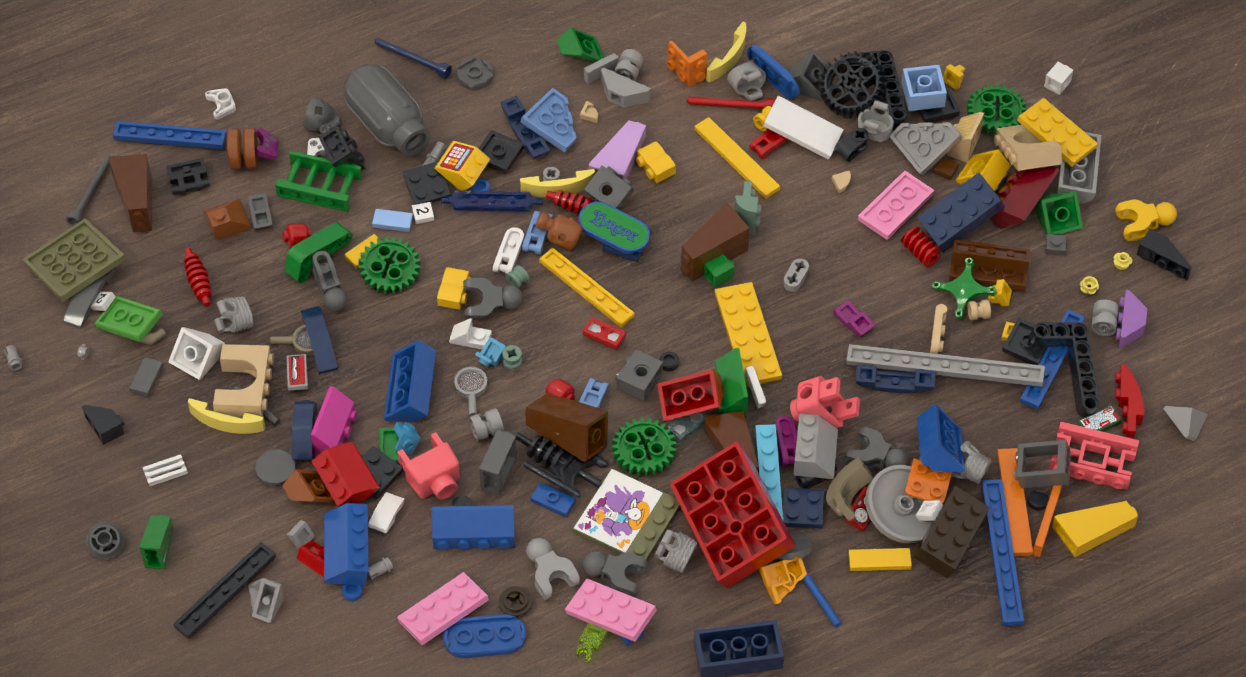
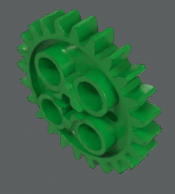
(1009, 107)
(405, 270)
(626, 451)

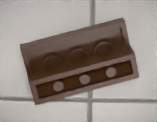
(991, 263)

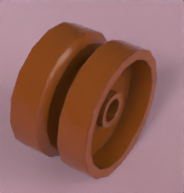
(241, 148)

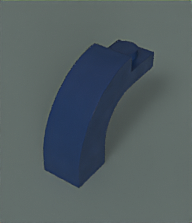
(302, 426)

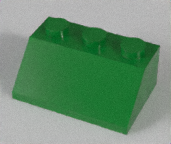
(733, 383)

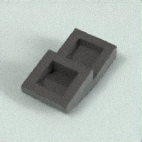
(260, 211)

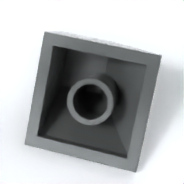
(808, 74)

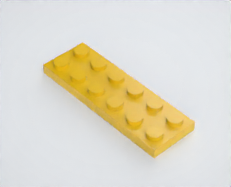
(748, 330)

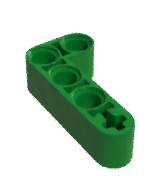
(301, 255)

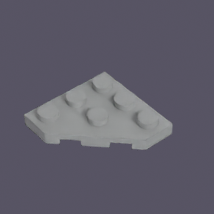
(925, 142)

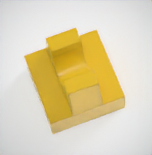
(953, 76)
(1003, 293)

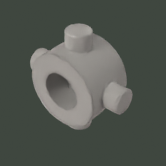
(83, 352)

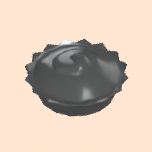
(105, 540)

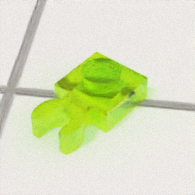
(590, 639)

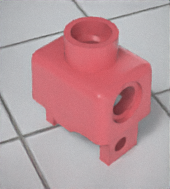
(818, 396)
(432, 471)

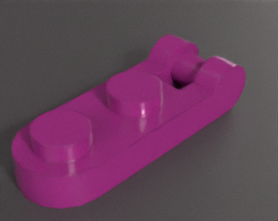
(786, 439)

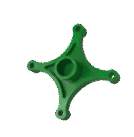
(964, 288)

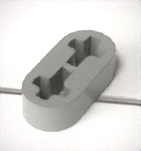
(799, 276)

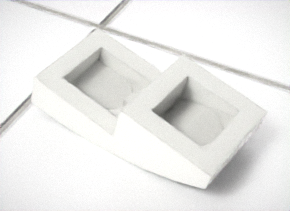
(385, 512)

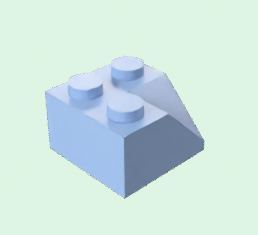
(923, 87)

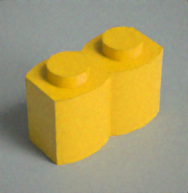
(655, 162)
(451, 291)

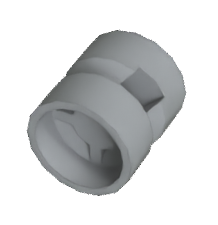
(629, 64)
(1104, 317)
(486, 424)

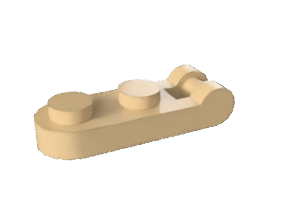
(938, 329)

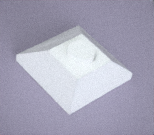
(195, 352)

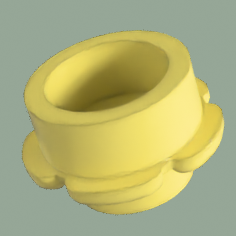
(1122, 264)
(1089, 281)

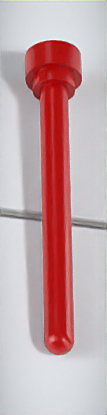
(731, 103)

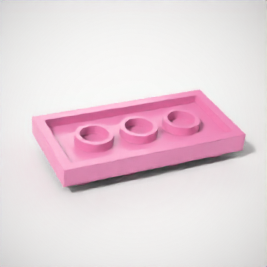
(895, 205)
(442, 608)
(610, 609)

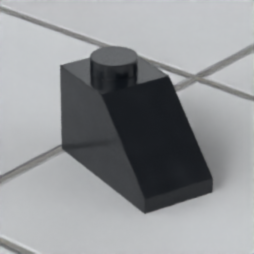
(104, 422)

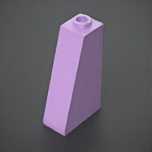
(621, 150)

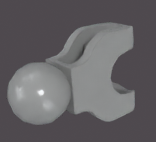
(549, 567)

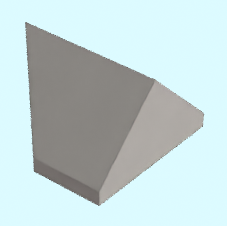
(1187, 420)
(265, 599)

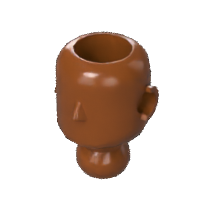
(561, 230)

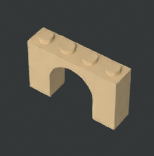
(1025, 149)
(250, 360)

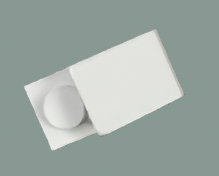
(469, 336)

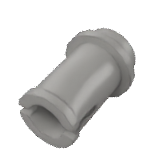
(14, 362)
(380, 568)

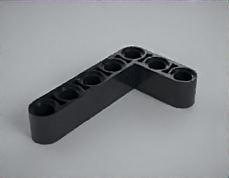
(893, 92)
(1076, 360)

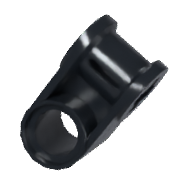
(852, 144)

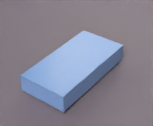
(392, 220)

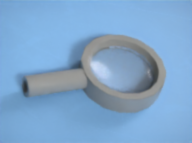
(470, 384)

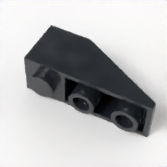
(1161, 252)

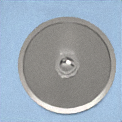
(892, 509)

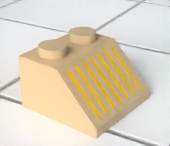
(970, 129)

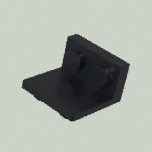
(340, 147)

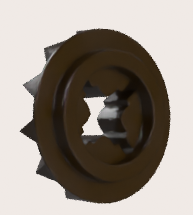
(512, 594)

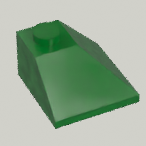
(580, 46)
(1059, 212)

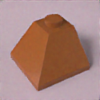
(227, 219)
(307, 487)

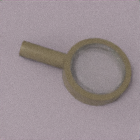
(299, 340)

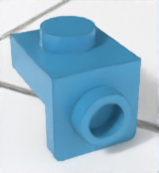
(491, 352)
(407, 436)

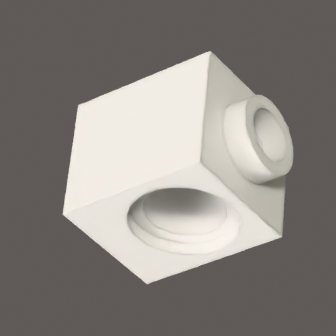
(1058, 78)

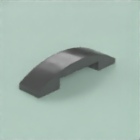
(81, 302)

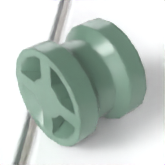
(517, 276)
(515, 361)

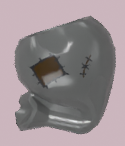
(320, 116)

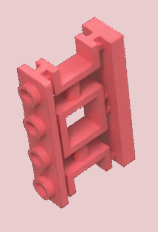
(1100, 443)

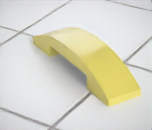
(721, 67)
(571, 185)
(248, 424)

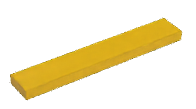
(737, 157)
(587, 287)

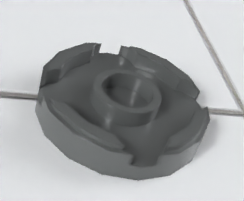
(474, 74)
(274, 467)
(802, 548)

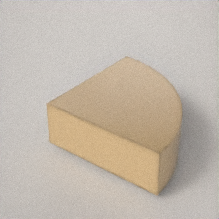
(589, 112)
(841, 180)

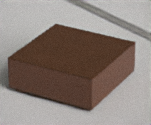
(946, 168)

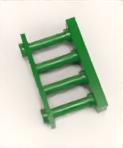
(317, 196)

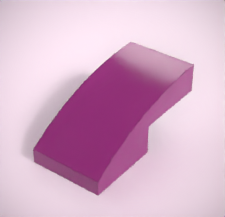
(853, 319)

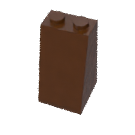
(134, 187)
(720, 235)
(569, 424)

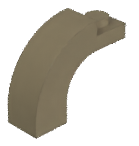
(846, 485)

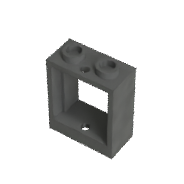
(498, 462)
(1047, 477)

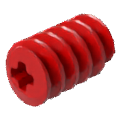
(921, 246)

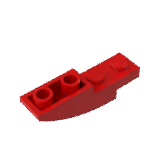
(1130, 400)

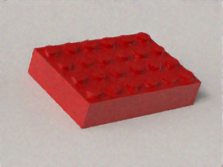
(732, 514)

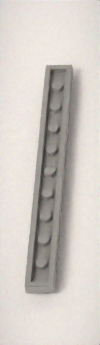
(946, 365)

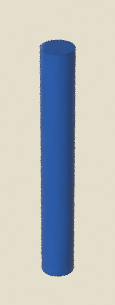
(822, 601)

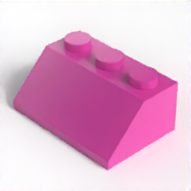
(333, 421)

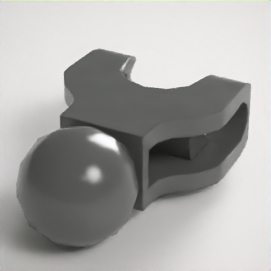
(328, 283)
(491, 297)
(878, 452)
(614, 569)

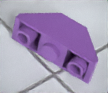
(1131, 319)

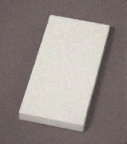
(803, 127)

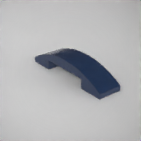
(533, 144)
(319, 339)
(895, 381)

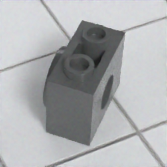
(607, 178)
(635, 366)

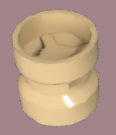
(980, 309)

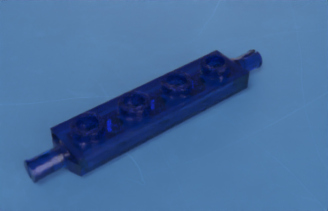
(491, 200)

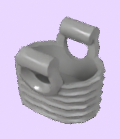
(747, 77)
(877, 125)
(235, 310)
(975, 465)
(678, 553)

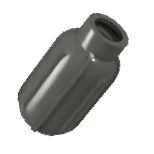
(386, 109)

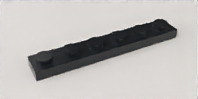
(224, 590)

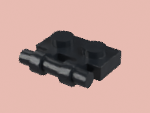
(188, 171)

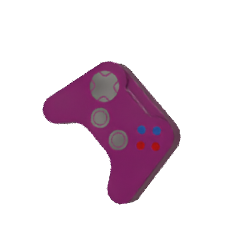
(268, 146)

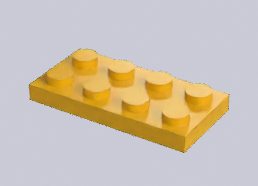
(1050, 125)

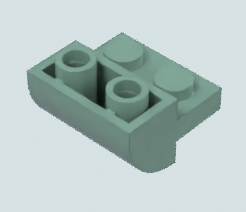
(748, 208)

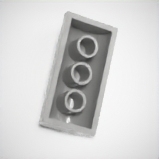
(1081, 176)

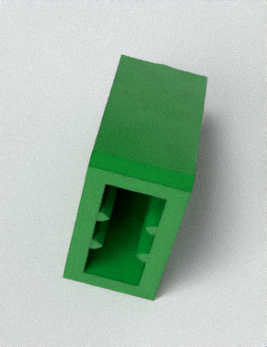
(156, 542)

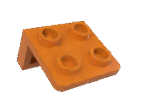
(689, 69)
(927, 484)

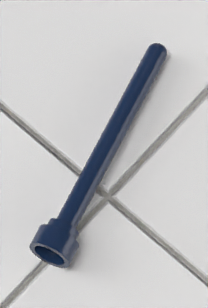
(443, 70)

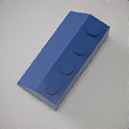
(410, 383)
(940, 441)
(473, 527)
(346, 545)

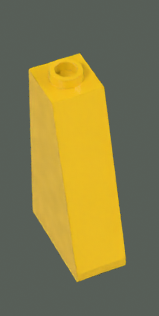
(1094, 526)

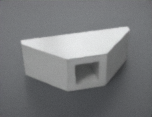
(623, 90)

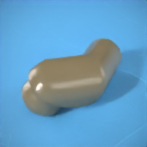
(152, 338)

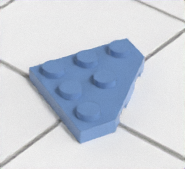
(552, 120)

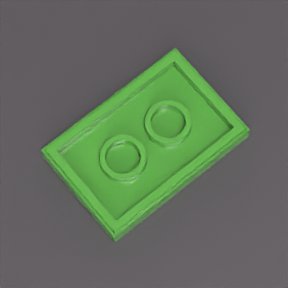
(128, 319)

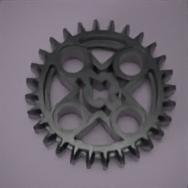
(868, 65)

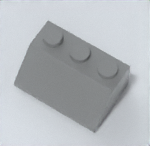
(815, 447)

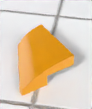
(782, 577)

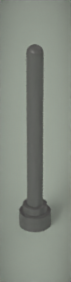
(76, 215)

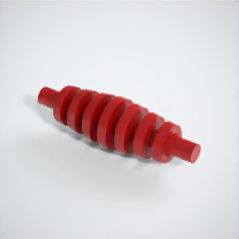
(573, 202)
(197, 277)

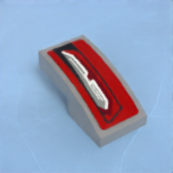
(297, 372)

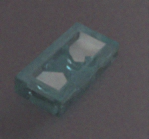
(686, 426)

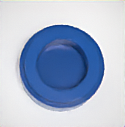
(481, 185)
(352, 592)

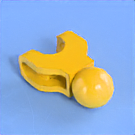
(1145, 217)

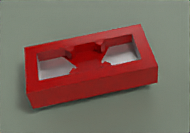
(604, 333)

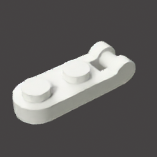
(509, 250)

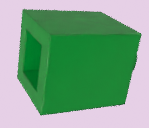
(719, 270)

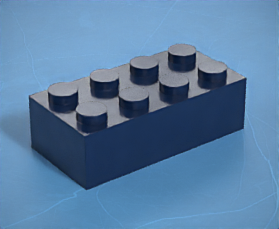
(961, 212)
(738, 649)

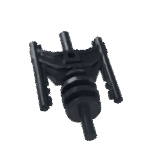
(564, 466)

